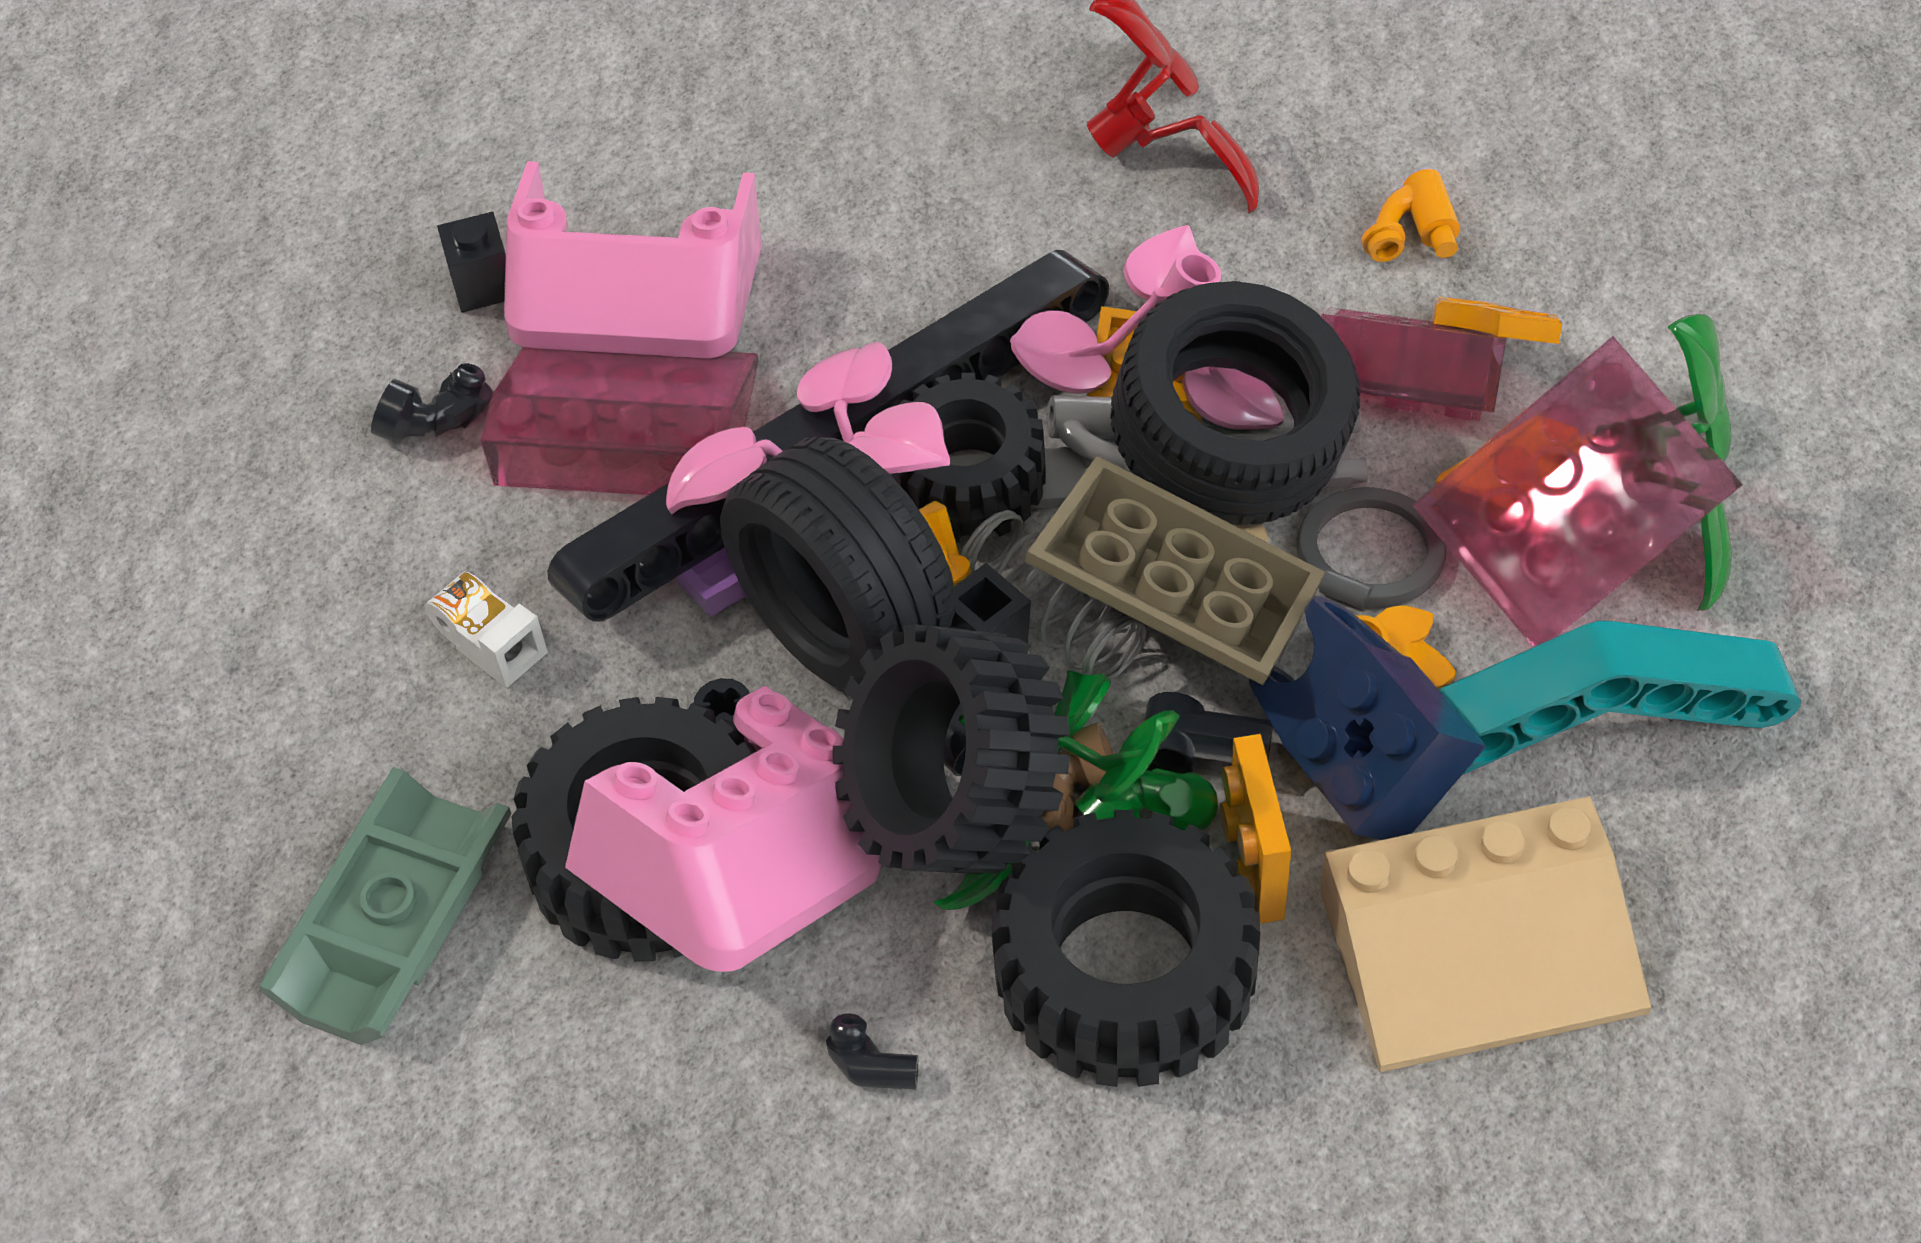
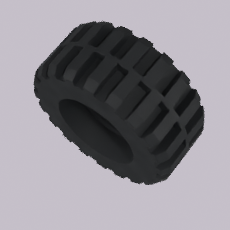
(673, 741)
(1135, 1026)

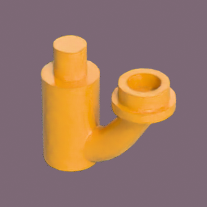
(1432, 212)

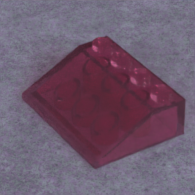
(609, 417)
(1577, 493)

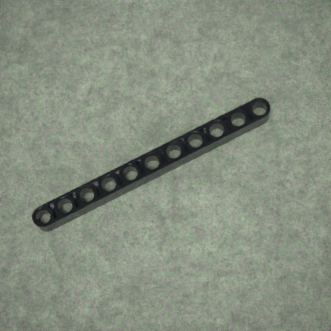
(650, 547)

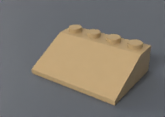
(1484, 933)

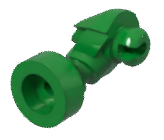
(1177, 795)

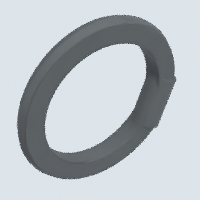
(1351, 590)

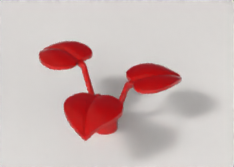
(1129, 115)

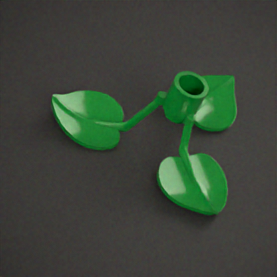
(1701, 351)
(1081, 698)

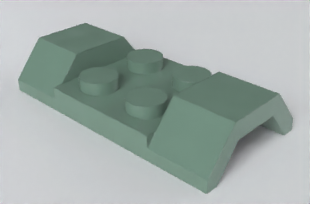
(383, 910)

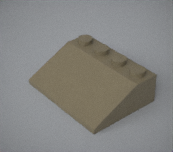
(1177, 569)

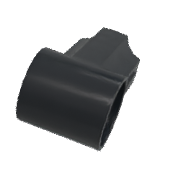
(1201, 737)

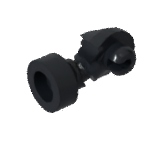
(456, 405)

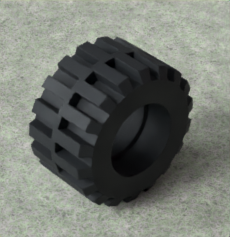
(989, 420)

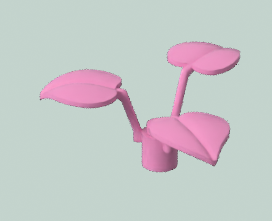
(1066, 353)
(897, 438)

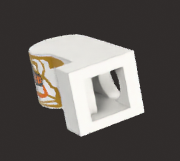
(487, 628)

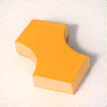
(1497, 319)

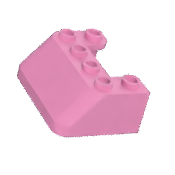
(734, 856)

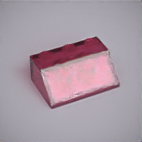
(1421, 361)

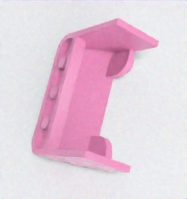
(629, 289)

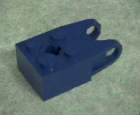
(1368, 726)

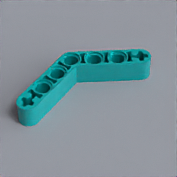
(1624, 672)

